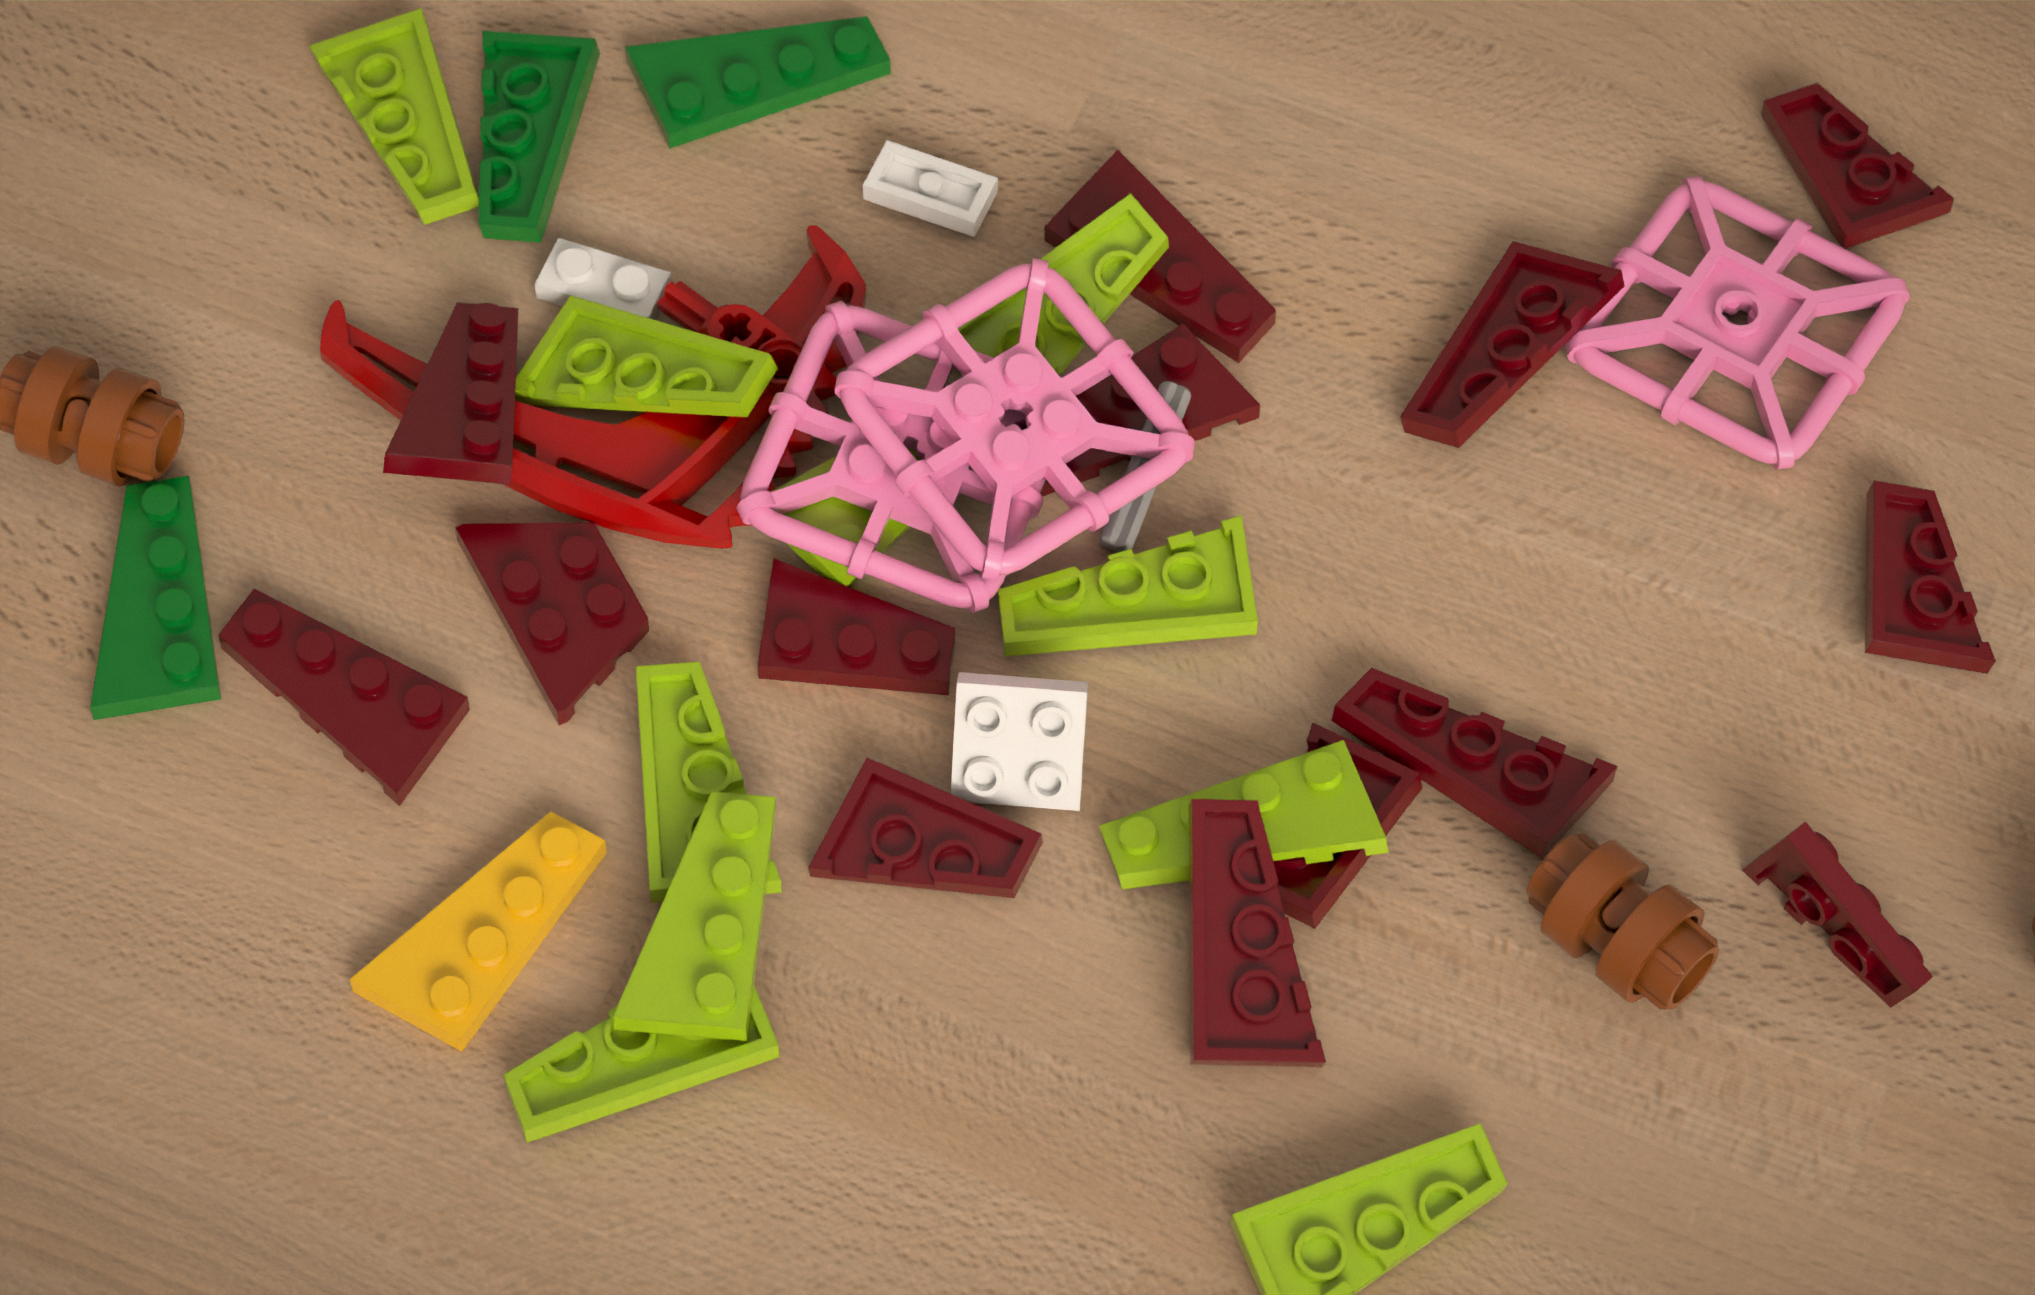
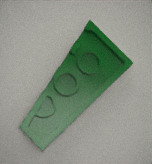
(742, 76)
(531, 115)
(157, 611)

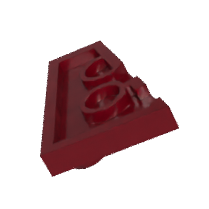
(1847, 172)
(1912, 585)
(849, 638)
(922, 838)
(1313, 888)
(1826, 895)

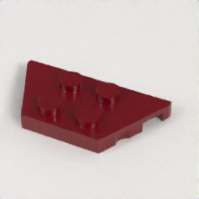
(558, 602)

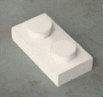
(930, 188)
(600, 279)

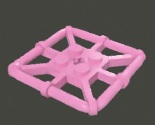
(1749, 352)
(1007, 456)
(863, 475)

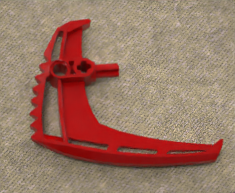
(654, 452)

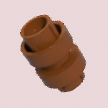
(113, 424)
(1599, 902)

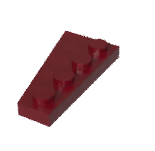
(1506, 336)

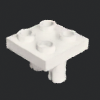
(1019, 741)

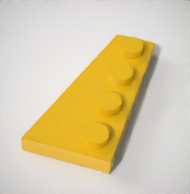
(476, 942)

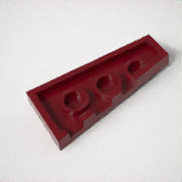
(1190, 280)
(1173, 358)
(464, 402)
(362, 700)
(1501, 777)
(1243, 963)

